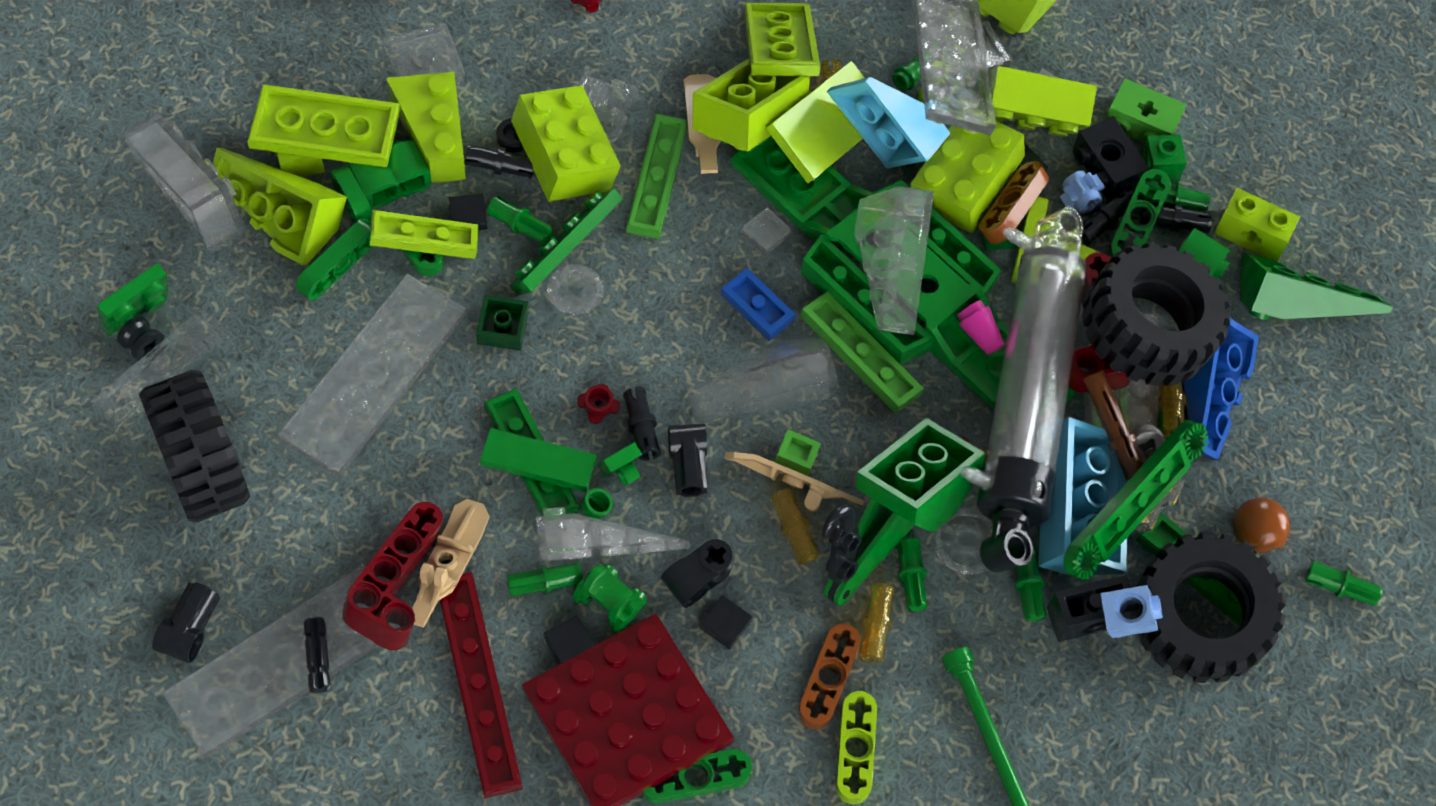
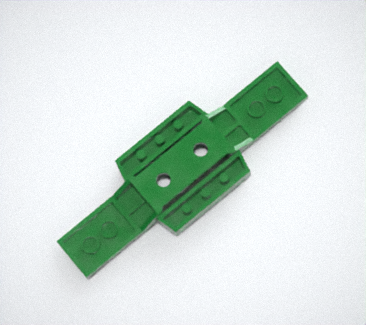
(828, 215)

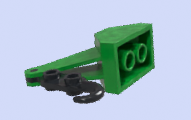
(908, 486)

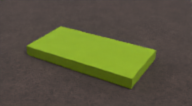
(781, 39)
(324, 125)
(816, 129)

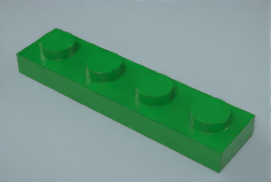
(554, 249)

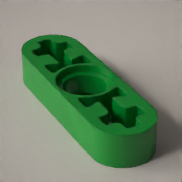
(1141, 190)
(335, 260)
(726, 779)

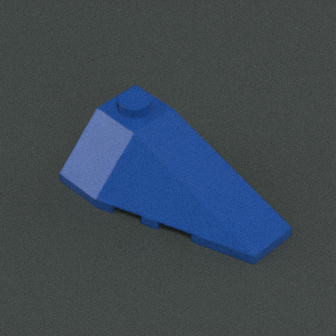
(1217, 385)

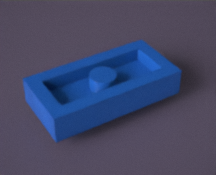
(758, 304)

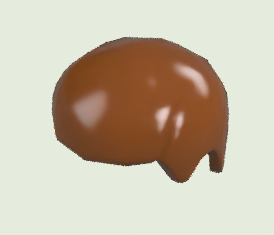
(1262, 524)

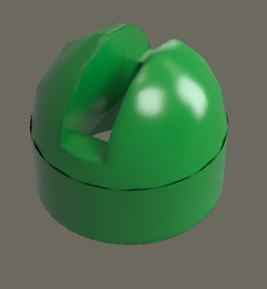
(596, 503)

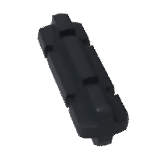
(317, 655)

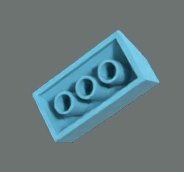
(1084, 485)

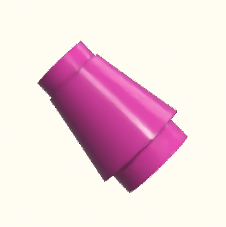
(981, 327)

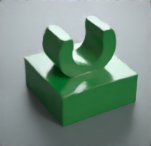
(622, 465)

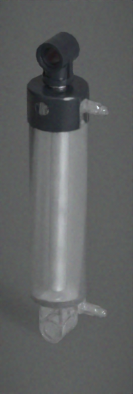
(1032, 389)

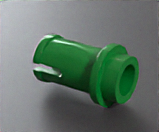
(906, 76)

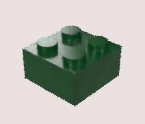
(502, 322)

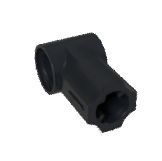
(688, 452)
(183, 632)

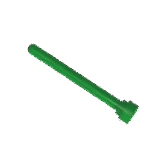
(960, 664)

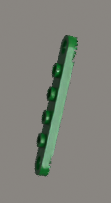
(1135, 500)

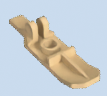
(704, 146)
(817, 490)
(455, 544)

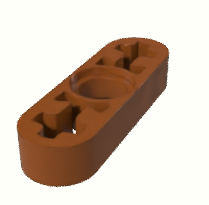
(1014, 201)
(810, 696)

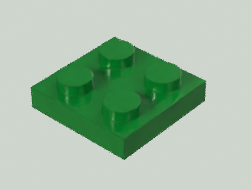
(140, 295)

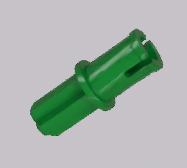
(1177, 195)
(519, 220)
(912, 574)
(544, 579)
(1343, 583)
(1030, 588)

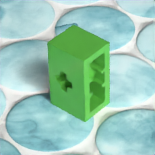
(1145, 112)

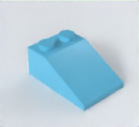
(889, 121)

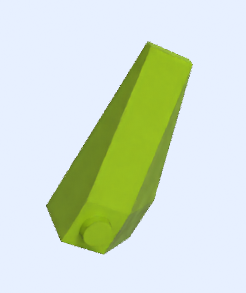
(287, 207)

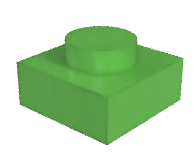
(797, 452)

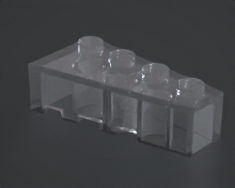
(187, 181)

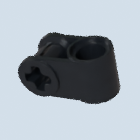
(693, 575)

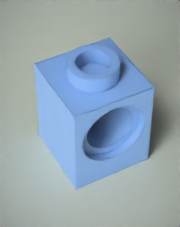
(1115, 604)

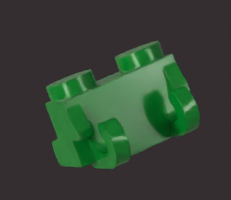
(605, 587)

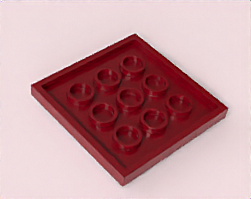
(627, 713)

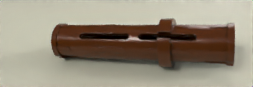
(1114, 423)

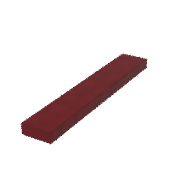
(480, 690)

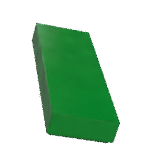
(538, 460)

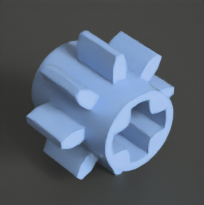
(1082, 191)

